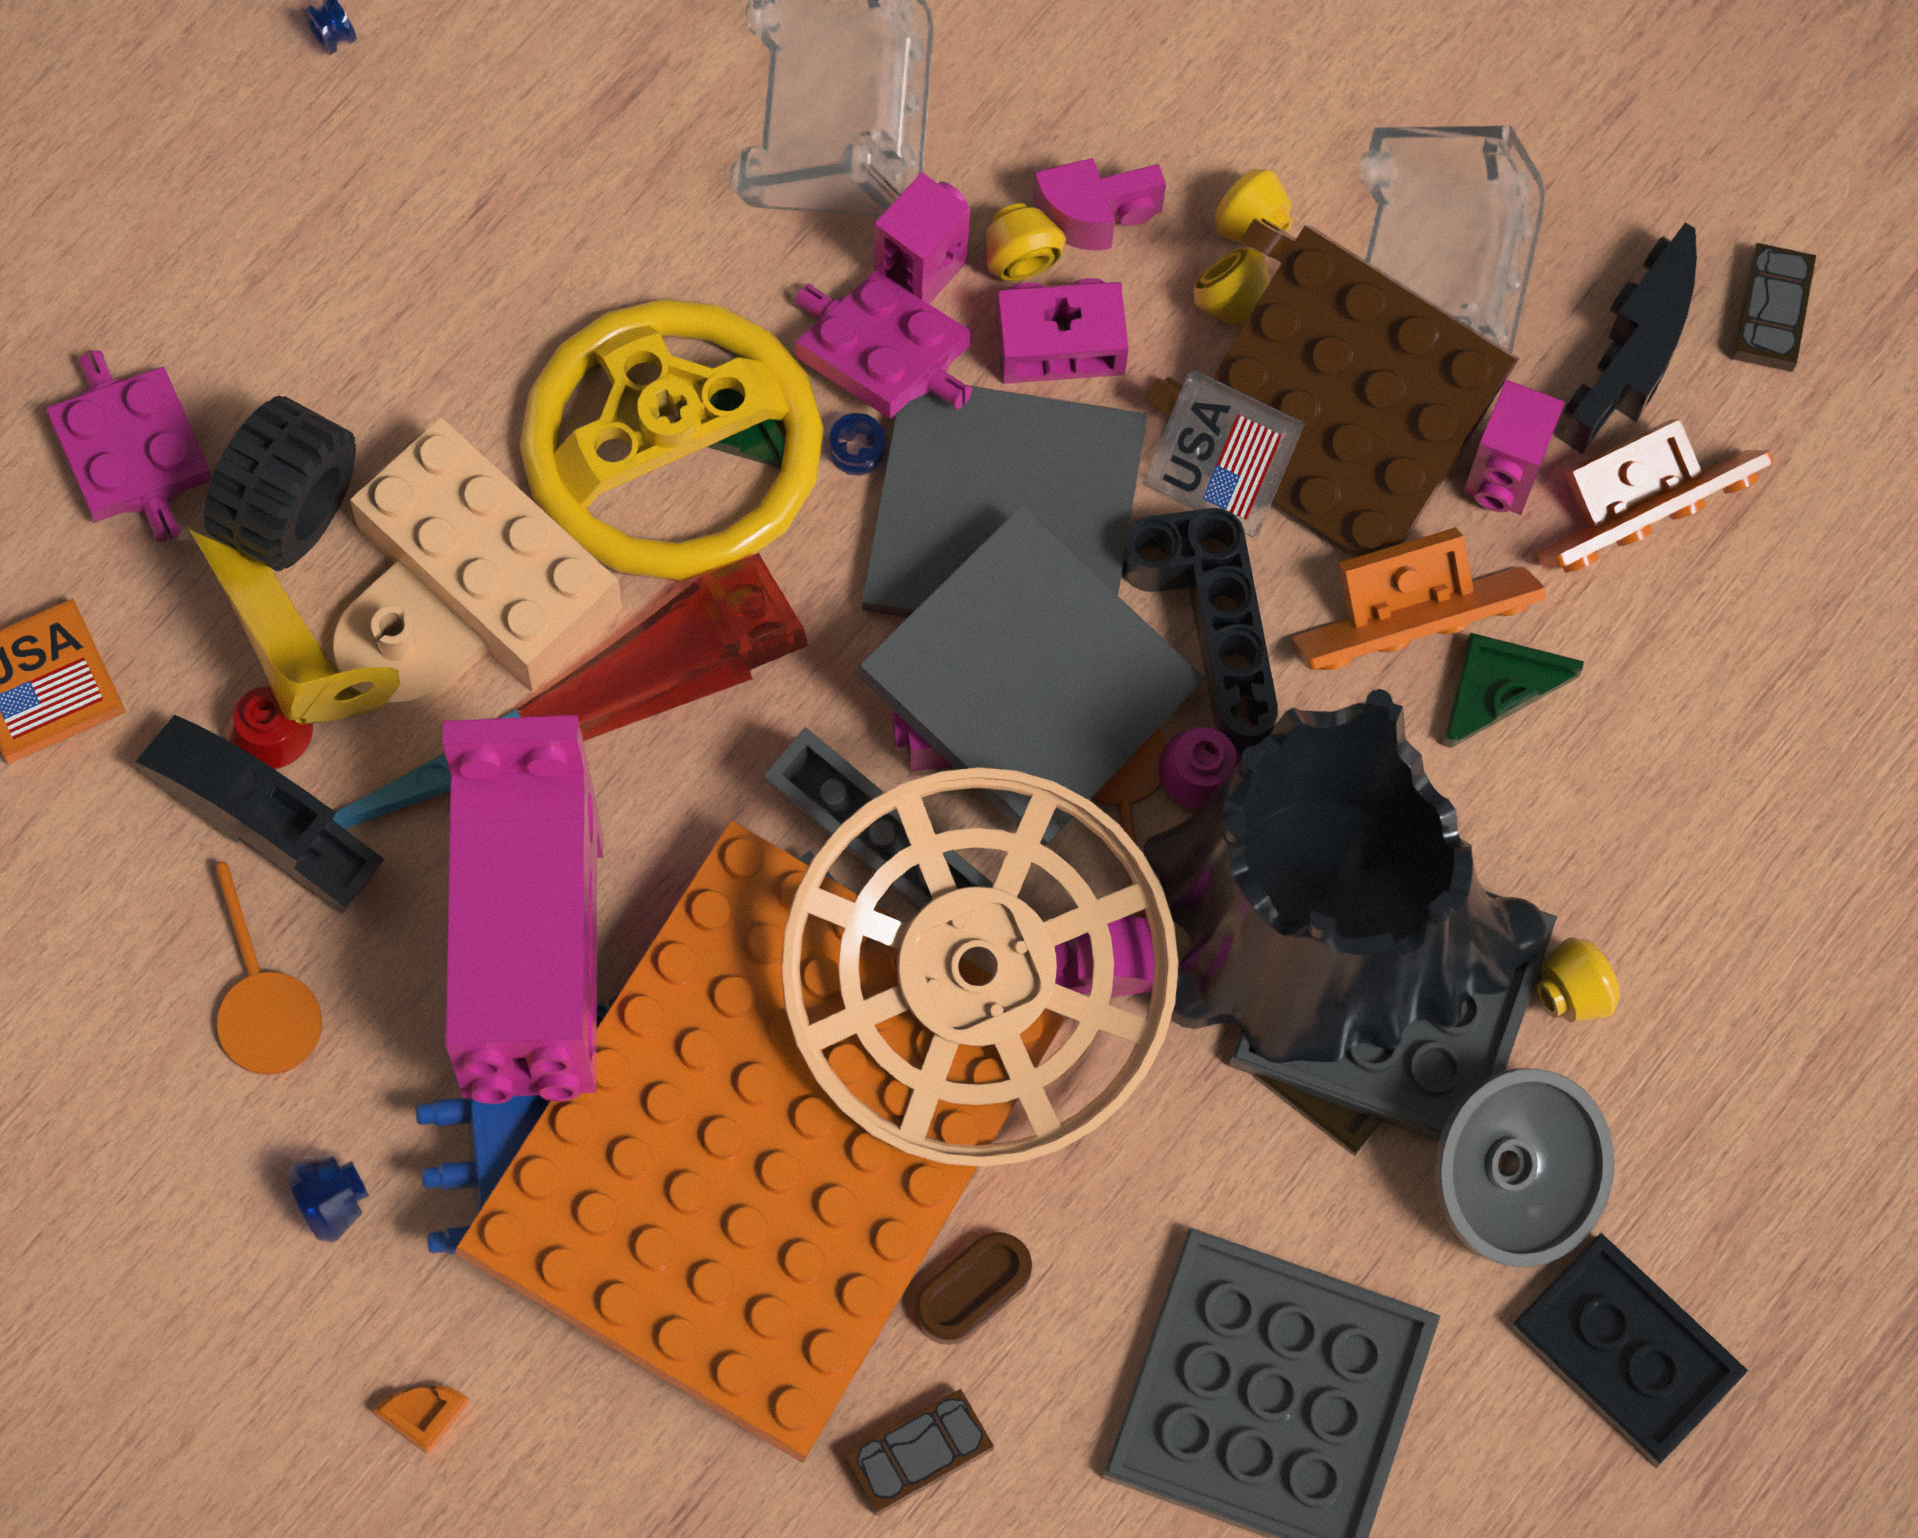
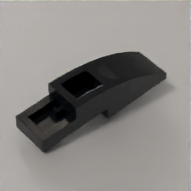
(1643, 340)
(261, 807)

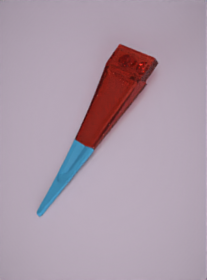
(675, 656)

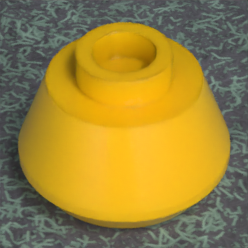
(1253, 196)
(1022, 243)
(1232, 286)
(1578, 982)

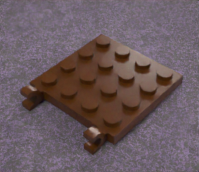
(1373, 375)

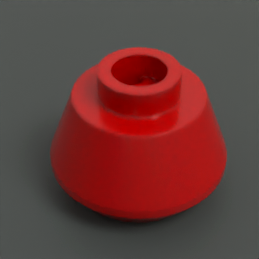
(263, 730)

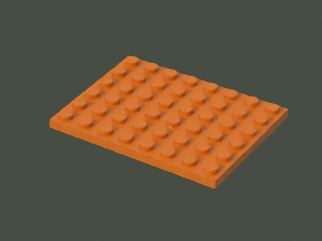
(711, 1188)

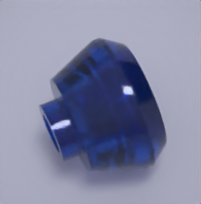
(327, 1195)

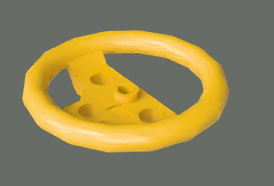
(666, 424)

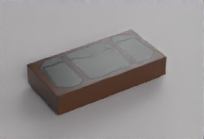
(918, 1452)

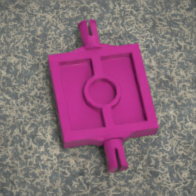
(883, 344)
(129, 445)

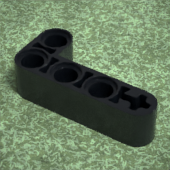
(1217, 630)

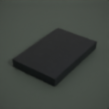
(1628, 1350)

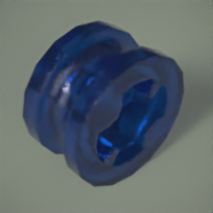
(329, 25)
(846, 429)

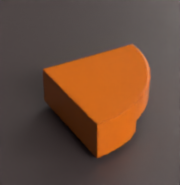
(422, 1413)

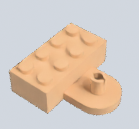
(468, 576)

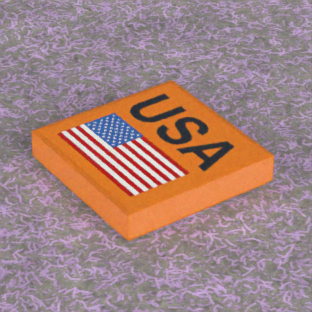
(51, 682)

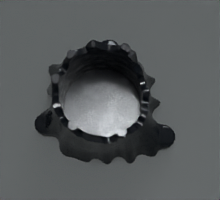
(1333, 893)

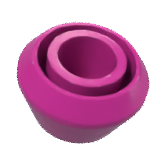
(1196, 765)

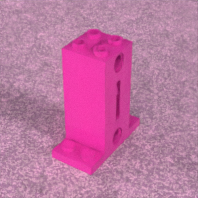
(522, 909)

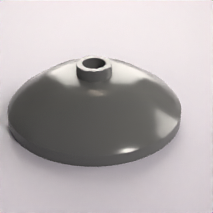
(1553, 1173)

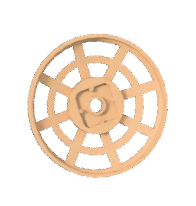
(1022, 971)

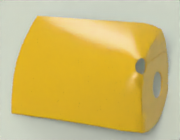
(287, 651)

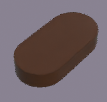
(973, 1288)

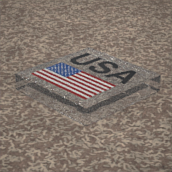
(1223, 451)

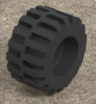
(279, 483)

